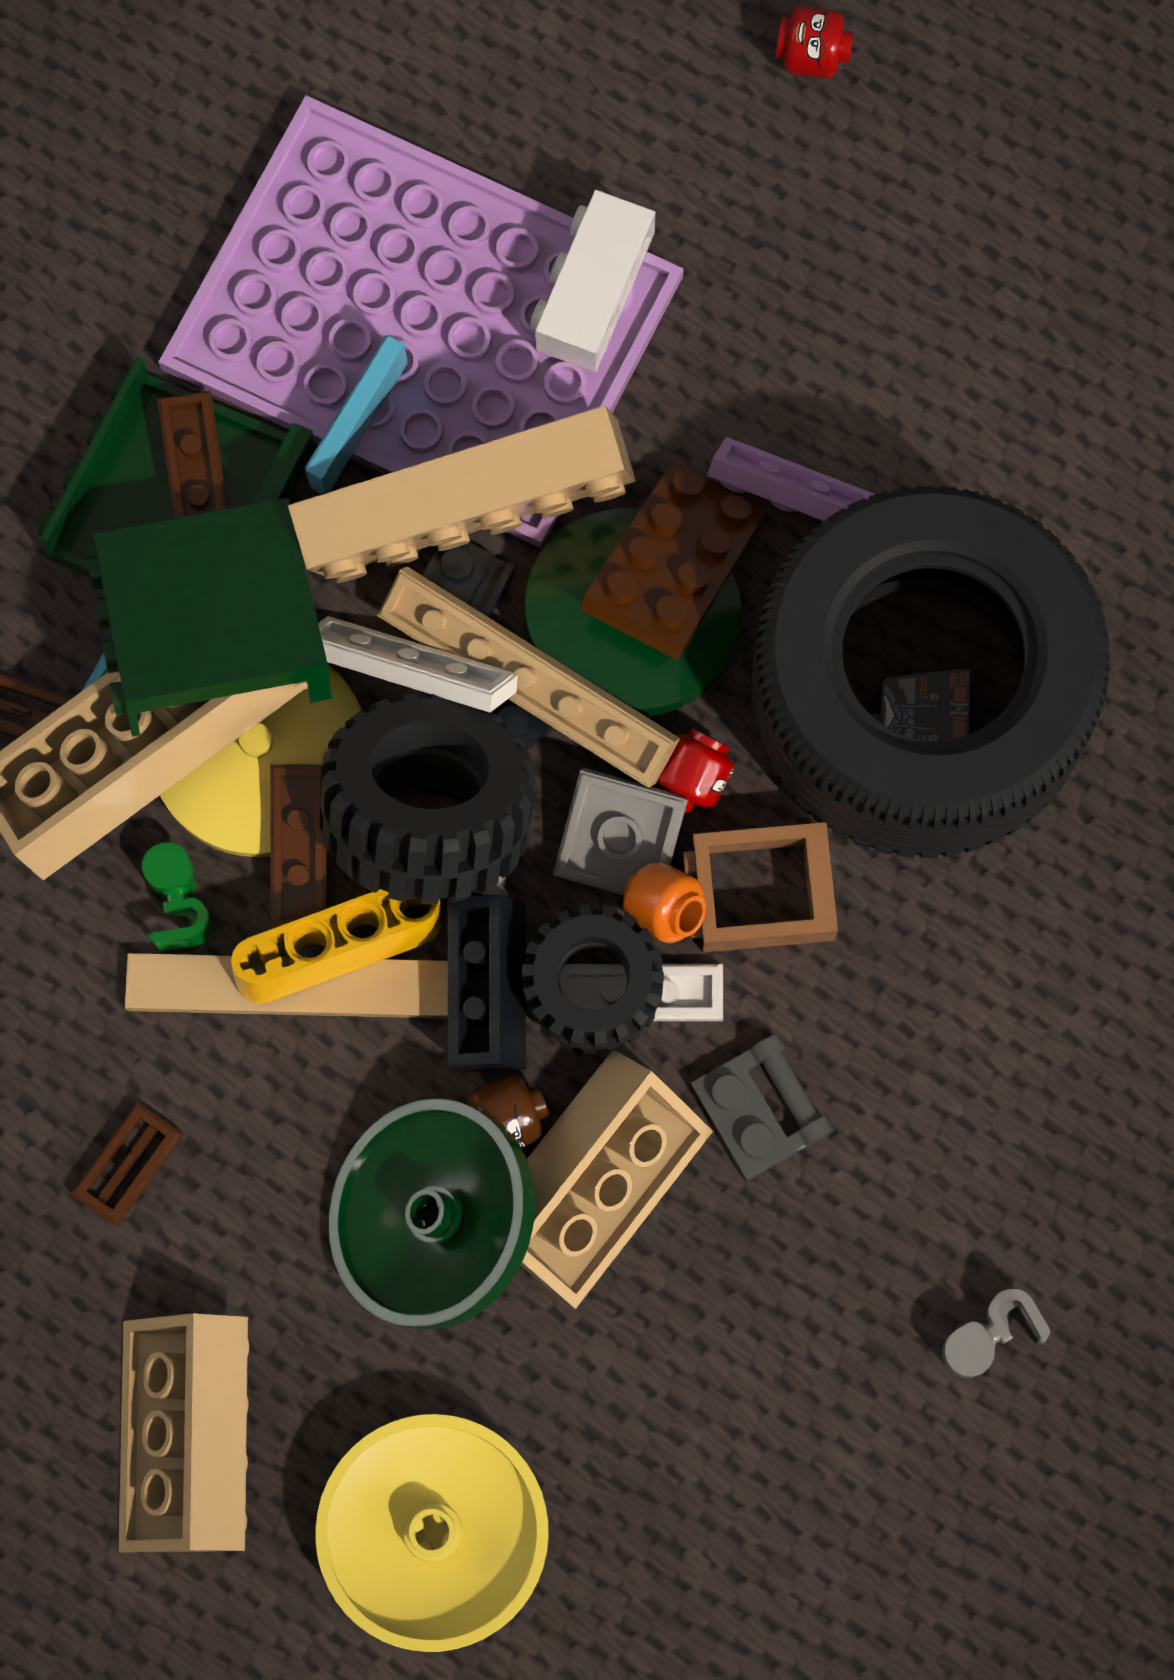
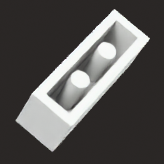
(593, 280)

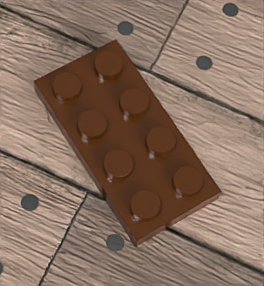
(673, 560)

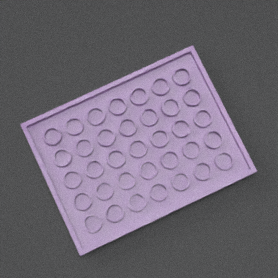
(385, 240)

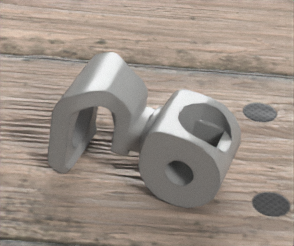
(972, 1347)

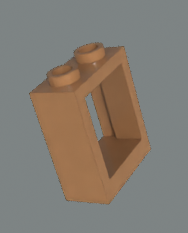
(819, 881)

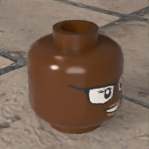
(513, 1106)

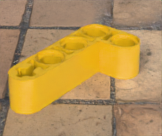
(342, 950)

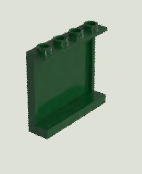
(126, 473)
(206, 609)

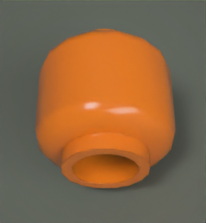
(665, 902)

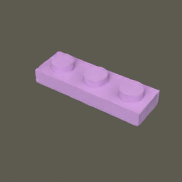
(781, 481)

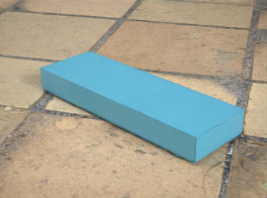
(356, 415)

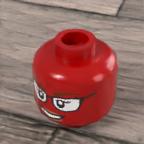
(813, 42)
(697, 769)

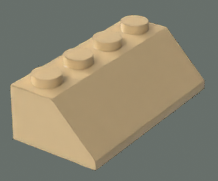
(605, 1172)
(183, 1434)

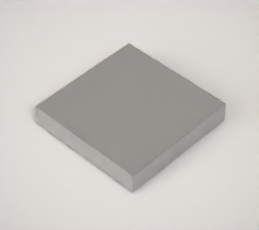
(617, 830)

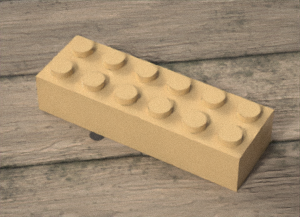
(463, 494)
(87, 774)

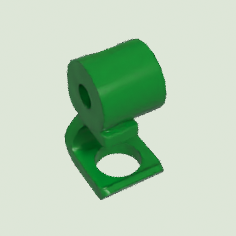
(174, 878)

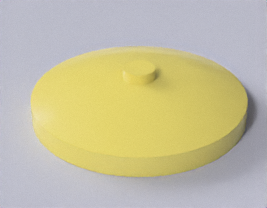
(229, 794)
(432, 1533)

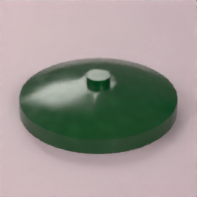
(604, 654)
(431, 1214)

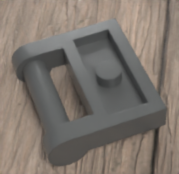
(746, 1119)

